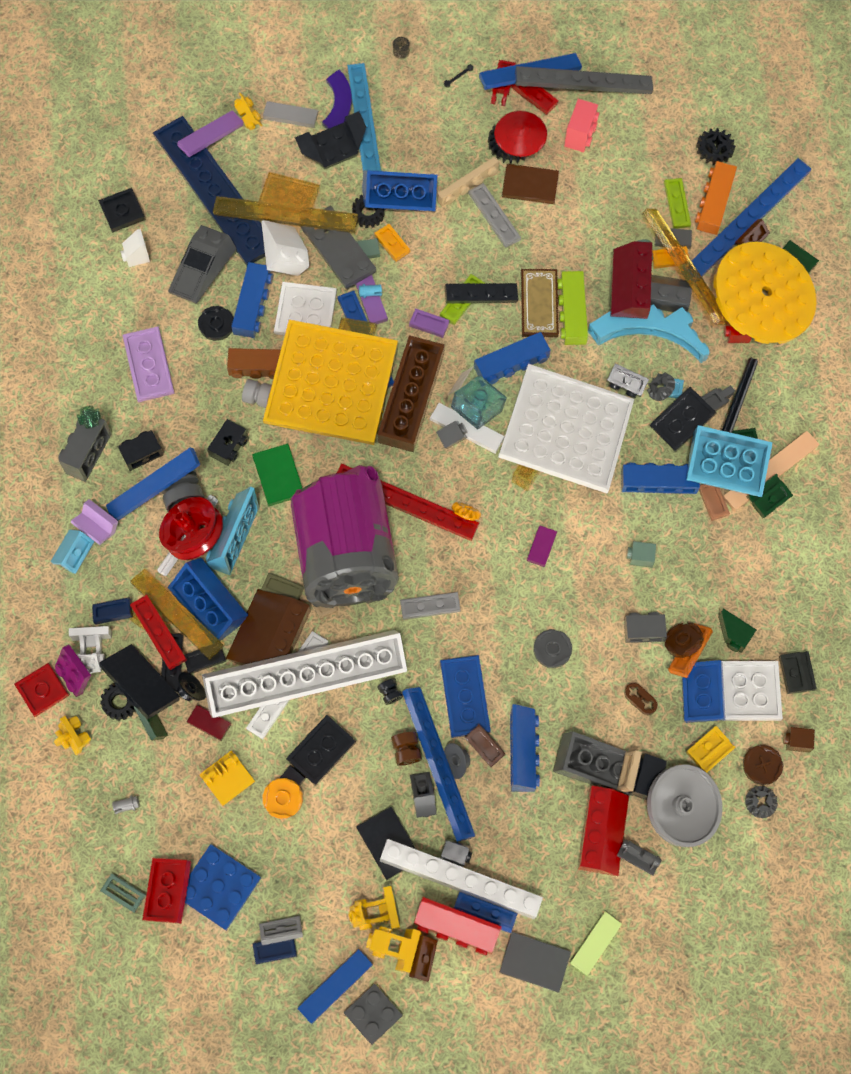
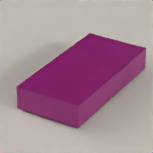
(542, 546)

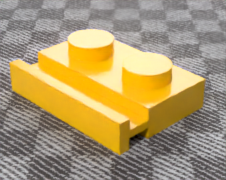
(710, 749)

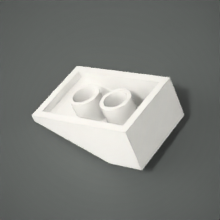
(284, 249)

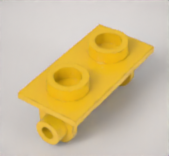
(252, 116)

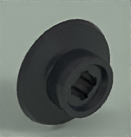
(190, 687)

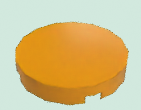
(282, 798)

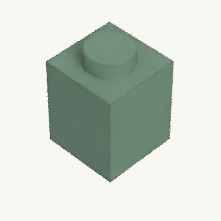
(642, 554)

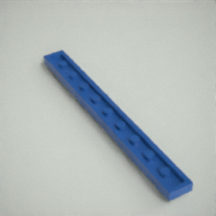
(756, 210)

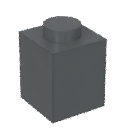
(452, 434)

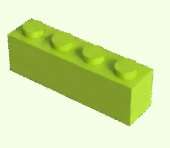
(573, 308)

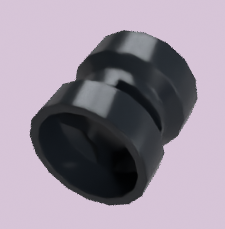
(390, 691)

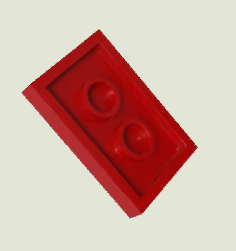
(166, 890)

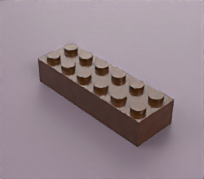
(411, 393)

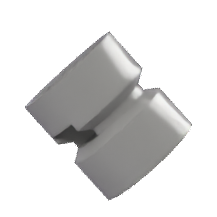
(255, 392)

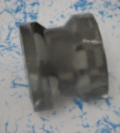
(404, 51)

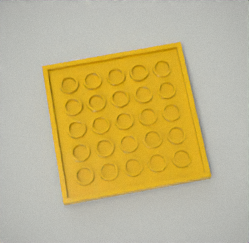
(330, 382)

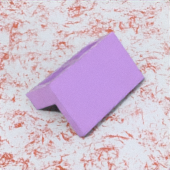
(95, 522)

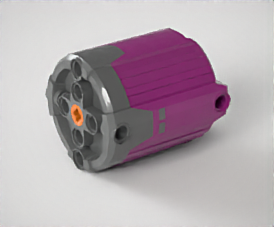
(344, 539)

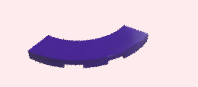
(342, 99)

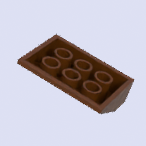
(269, 629)

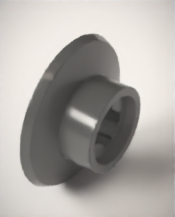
(458, 760)

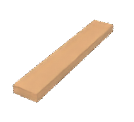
(778, 465)

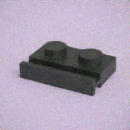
(797, 672)

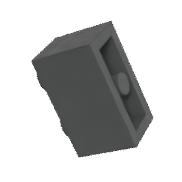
(645, 628)

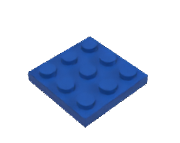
(219, 887)

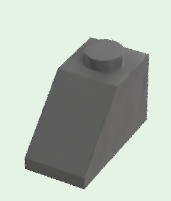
(423, 794)

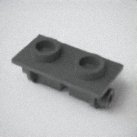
(639, 857)

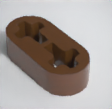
(644, 695)

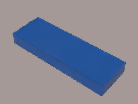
(486, 911)

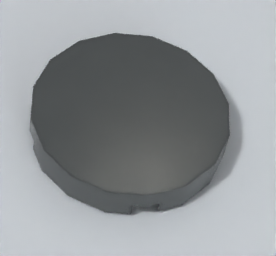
(552, 655)

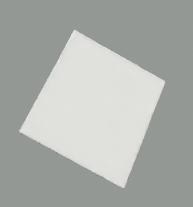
(461, 379)

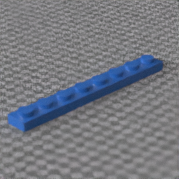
(438, 764)

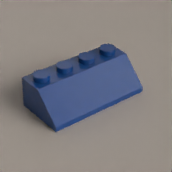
(399, 190)
(207, 598)
(523, 749)

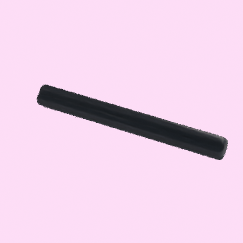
(740, 395)

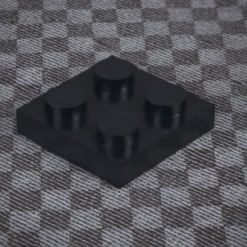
(121, 210)

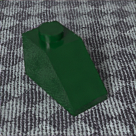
(735, 631)

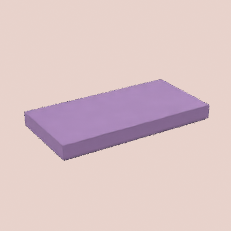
(148, 364)

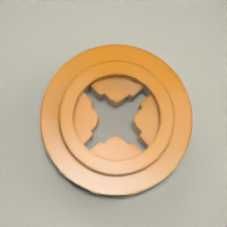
(466, 511)

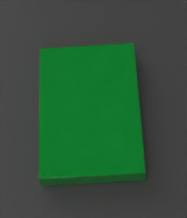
(277, 474)

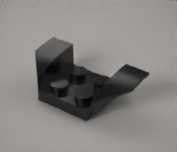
(335, 143)

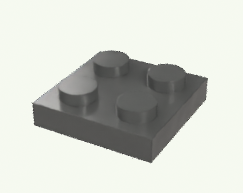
(373, 1014)

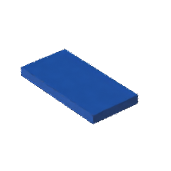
(464, 695)

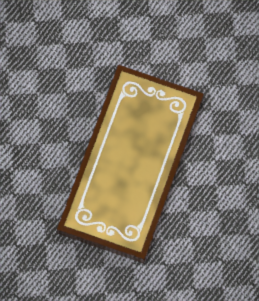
(539, 302)

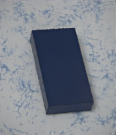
(112, 611)
(274, 951)

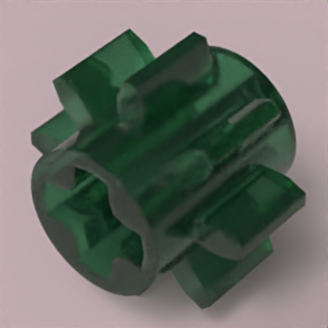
(89, 416)

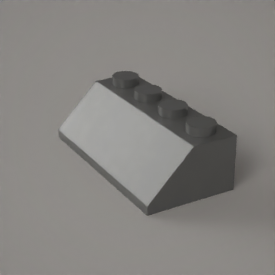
(670, 293)

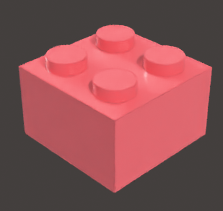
(582, 125)

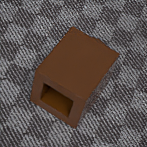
(799, 739)

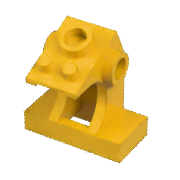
(387, 909)
(379, 942)

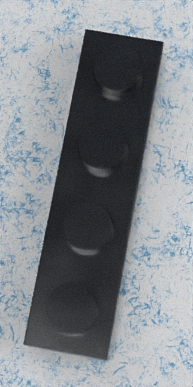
(481, 293)

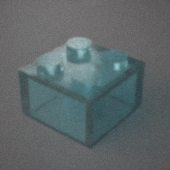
(478, 402)

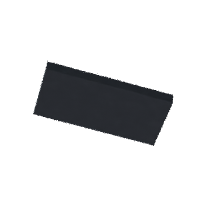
(139, 681)

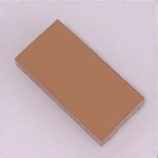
(714, 502)

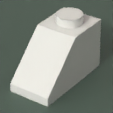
(135, 249)

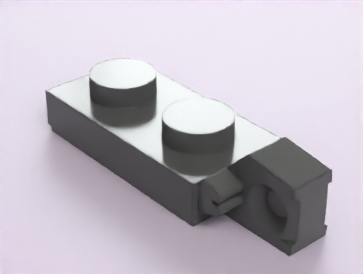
(719, 398)

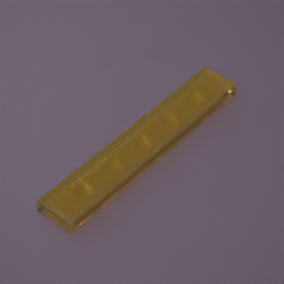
(177, 614)

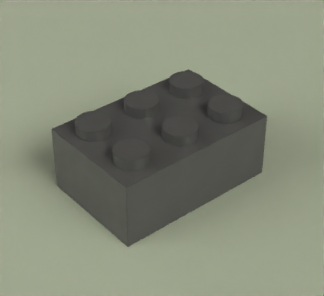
(84, 449)

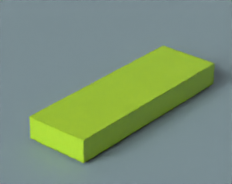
(677, 203)
(454, 311)

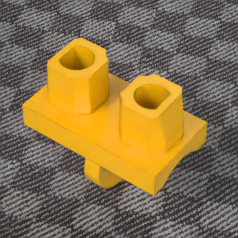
(68, 737)

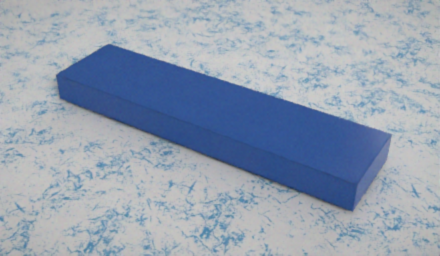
(335, 986)

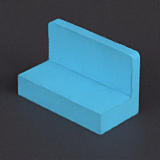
(72, 550)

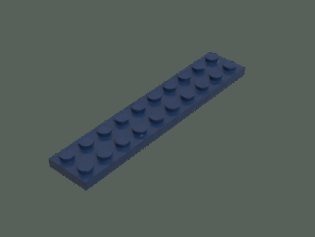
(207, 182)

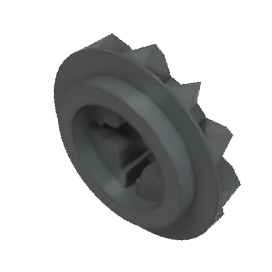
(663, 392)
(762, 811)

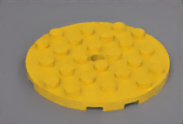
(740, 295)

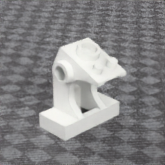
(91, 638)

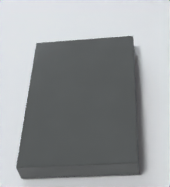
(535, 962)

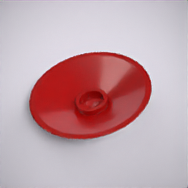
(520, 133)

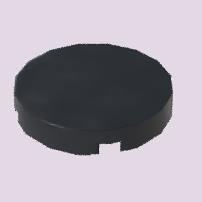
(215, 323)

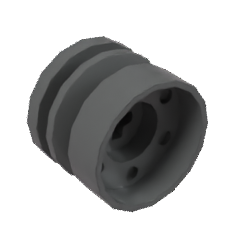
(181, 490)

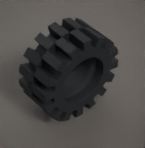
(366, 220)
(108, 708)

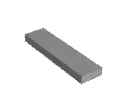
(494, 215)

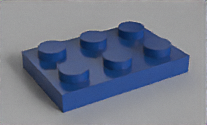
(704, 692)

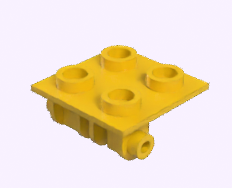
(227, 778)

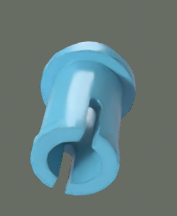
(370, 290)

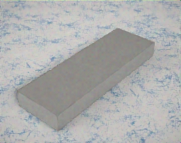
(290, 114)
(430, 605)

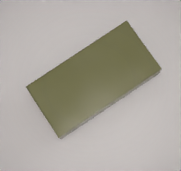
(282, 586)

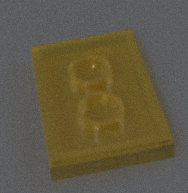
(289, 191)

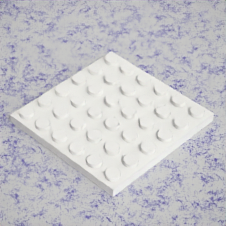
(567, 428)

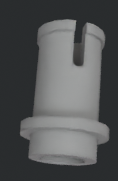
(126, 804)

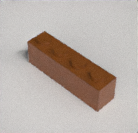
(252, 362)

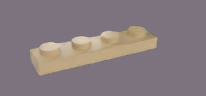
(470, 180)

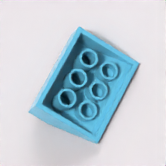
(728, 461)
(234, 532)

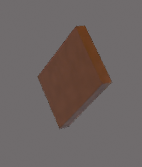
(530, 183)

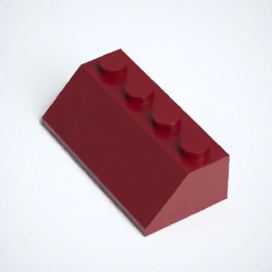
(632, 280)

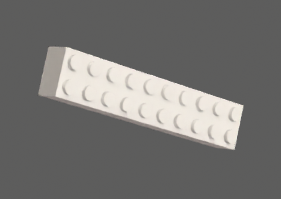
(304, 673)

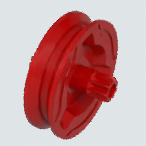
(178, 523)

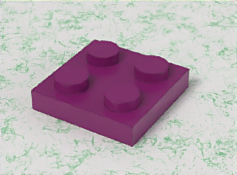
(72, 671)

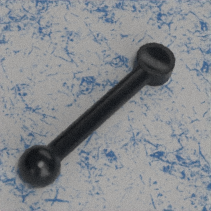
(447, 83)

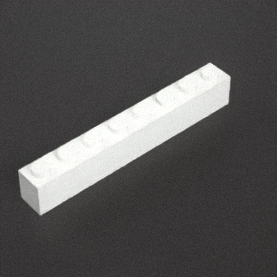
(461, 879)

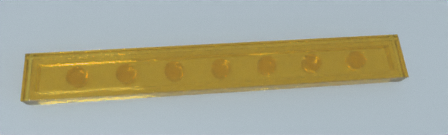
(285, 214)
(685, 265)

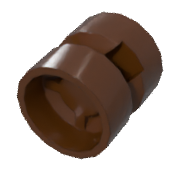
(406, 748)

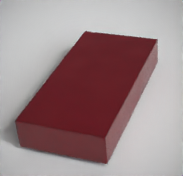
(202, 720)

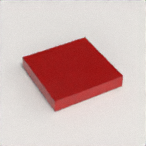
(41, 690)

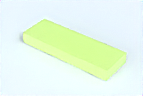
(595, 943)

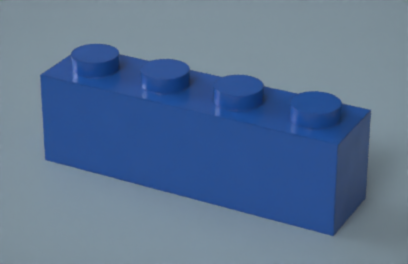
(251, 300)
(512, 358)
(657, 479)

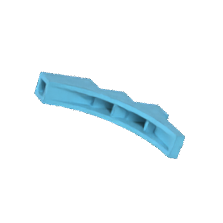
(674, 328)

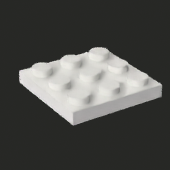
(305, 304)
(752, 691)

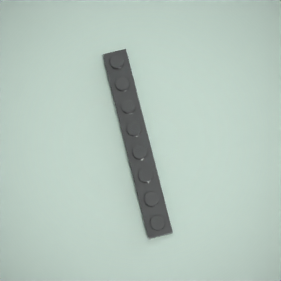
(583, 80)

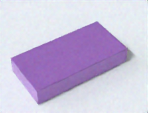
(429, 323)

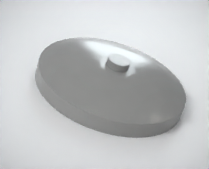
(684, 806)

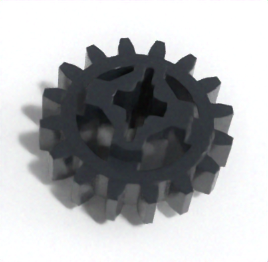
(723, 149)

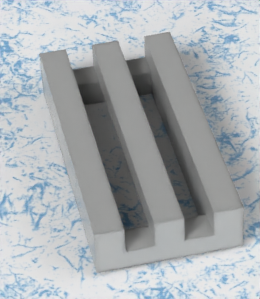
(281, 932)

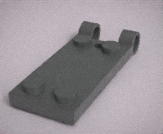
(341, 254)

